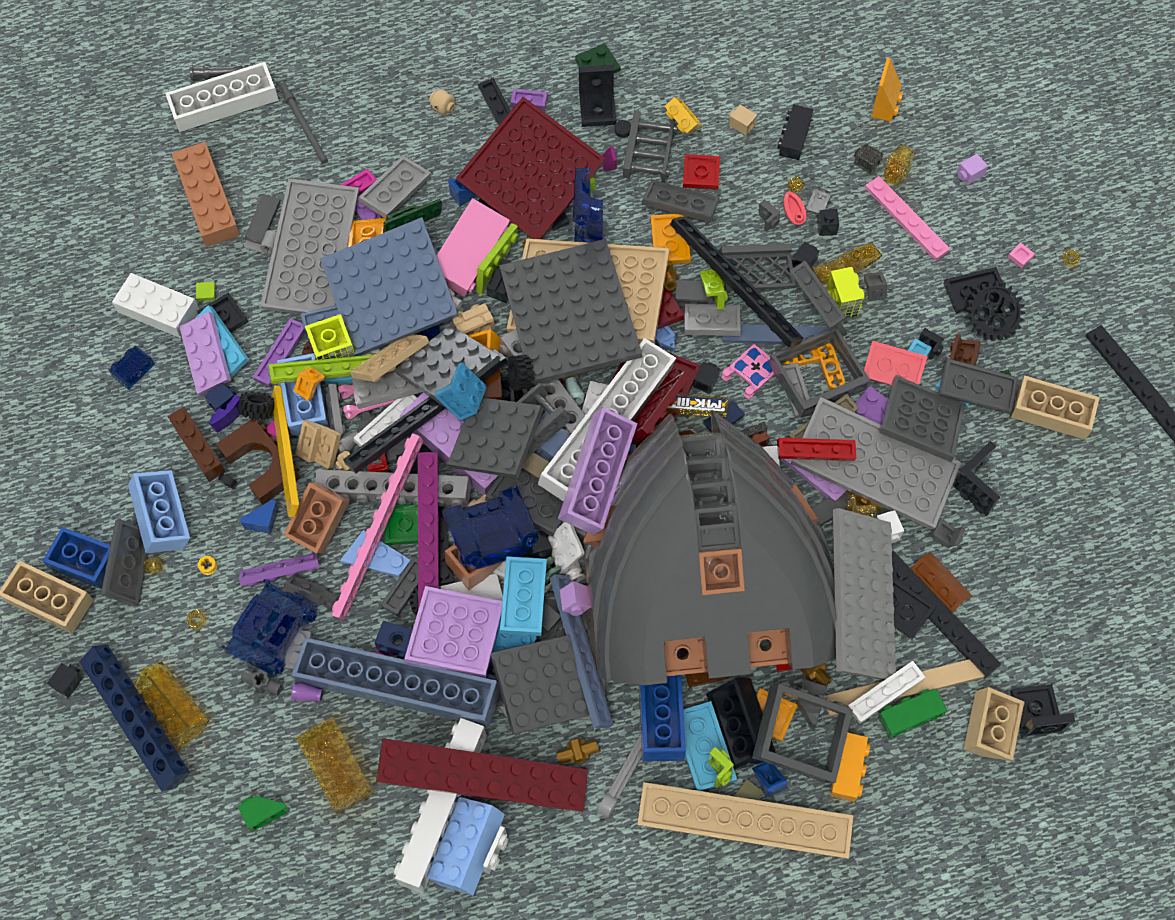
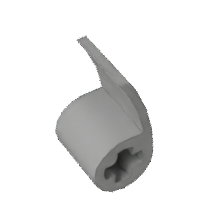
(266, 245)

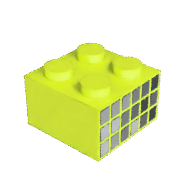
(845, 291)
(330, 338)

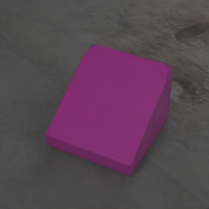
(611, 160)

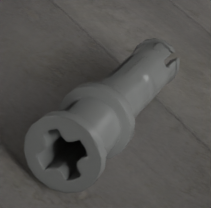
(208, 72)

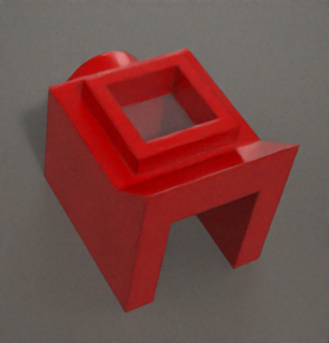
(379, 465)

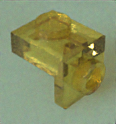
(867, 510)

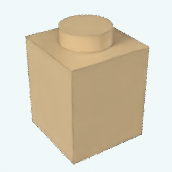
(742, 119)

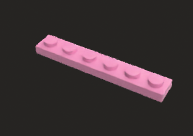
(907, 218)

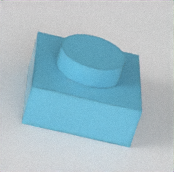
(920, 348)

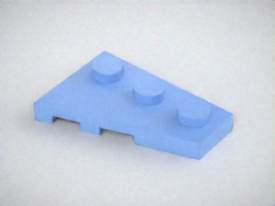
(383, 561)

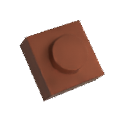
(761, 439)

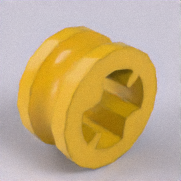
(212, 569)

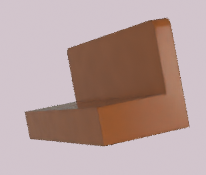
(941, 581)

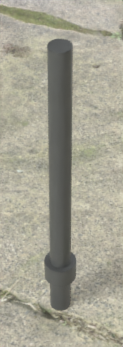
(290, 99)

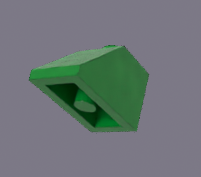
(260, 811)

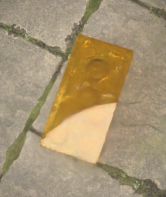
(334, 765)

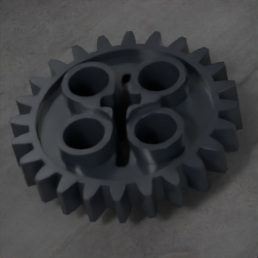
(981, 301)

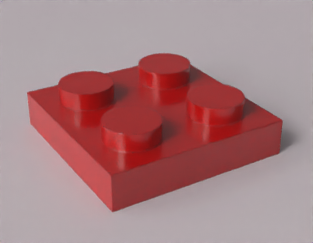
(701, 171)

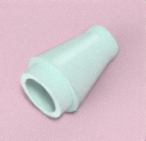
(574, 390)

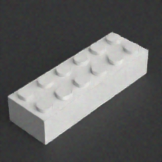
(222, 96)

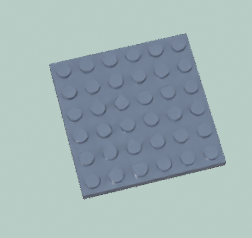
(389, 287)

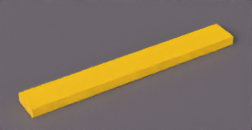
(285, 453)

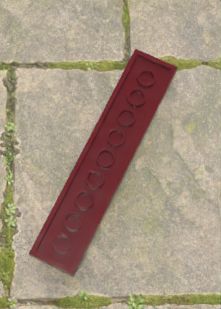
(481, 775)

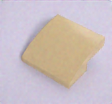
(318, 444)

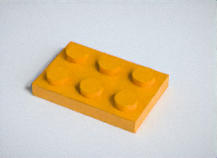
(666, 237)

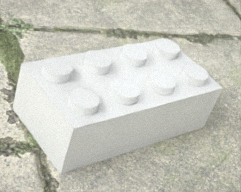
(155, 304)

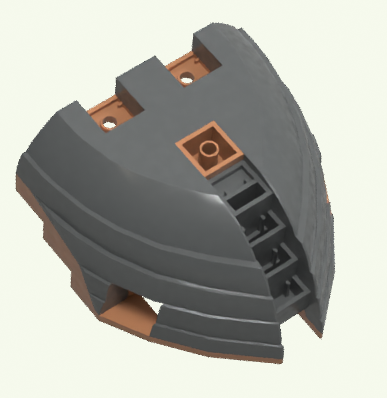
(707, 557)

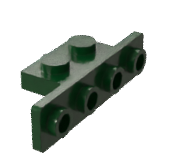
(412, 213)

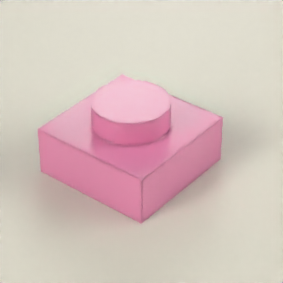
(1021, 255)

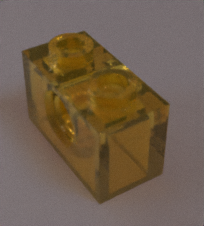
(898, 165)

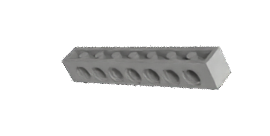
(508, 345)
(366, 480)

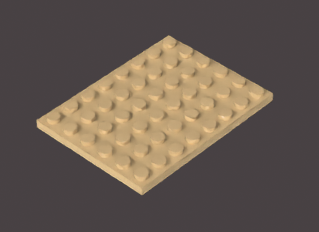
(640, 274)

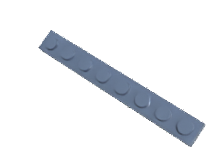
(584, 659)

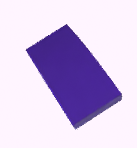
(224, 418)

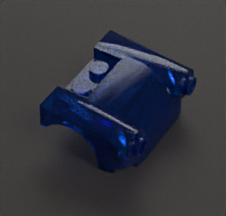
(586, 210)
(491, 529)
(269, 628)

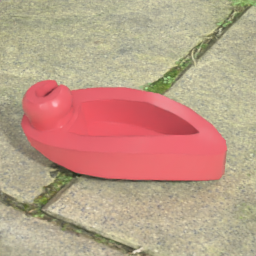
(794, 208)

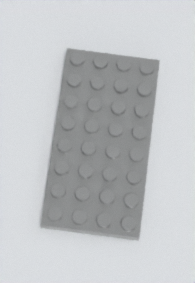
(310, 226)
(885, 468)
(863, 595)

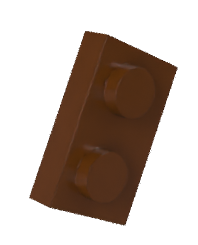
(964, 350)

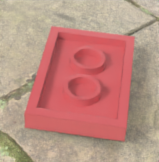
(887, 361)

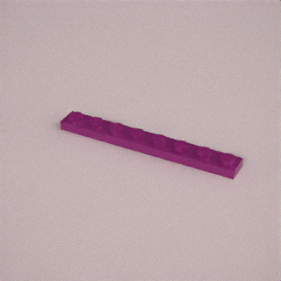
(428, 522)

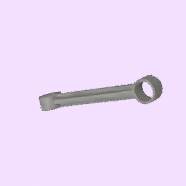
(611, 798)

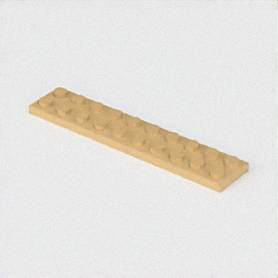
(745, 820)

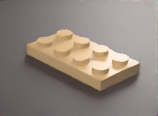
(389, 358)

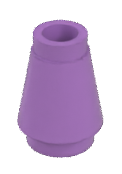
(305, 692)

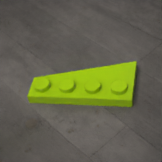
(492, 260)

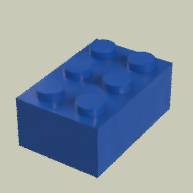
(78, 557)

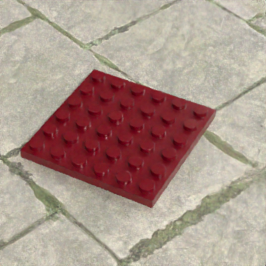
(529, 169)

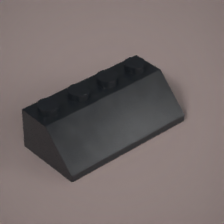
(738, 719)

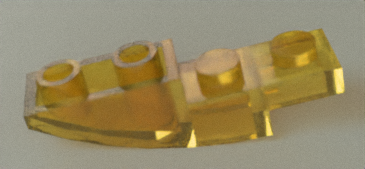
(856, 258)

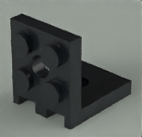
(597, 94)
(972, 487)
(1049, 718)

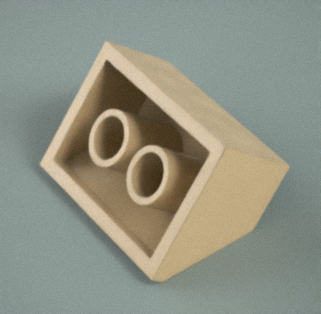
(994, 724)

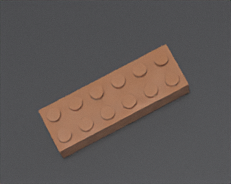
(205, 194)

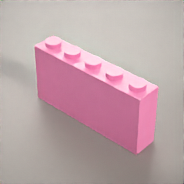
(469, 245)

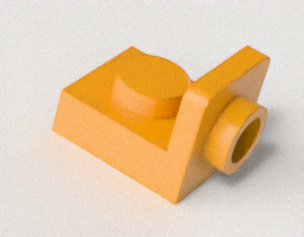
(307, 382)

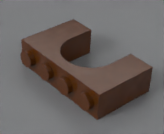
(253, 437)

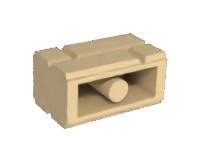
(474, 320)

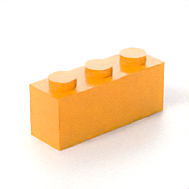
(851, 768)

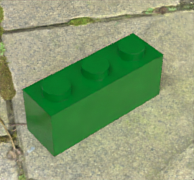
(912, 712)

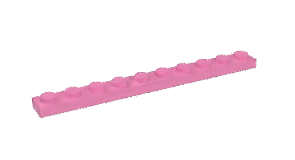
(374, 534)

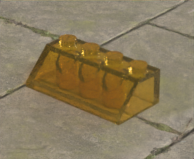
(170, 705)

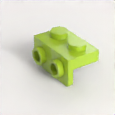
(714, 287)
(721, 764)

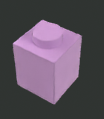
(972, 169)
(575, 598)

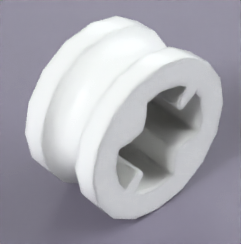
(576, 575)

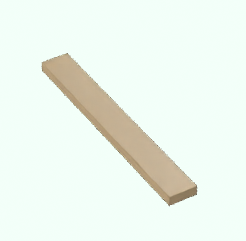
(934, 679)

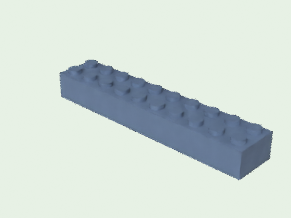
(396, 682)

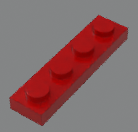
(816, 449)

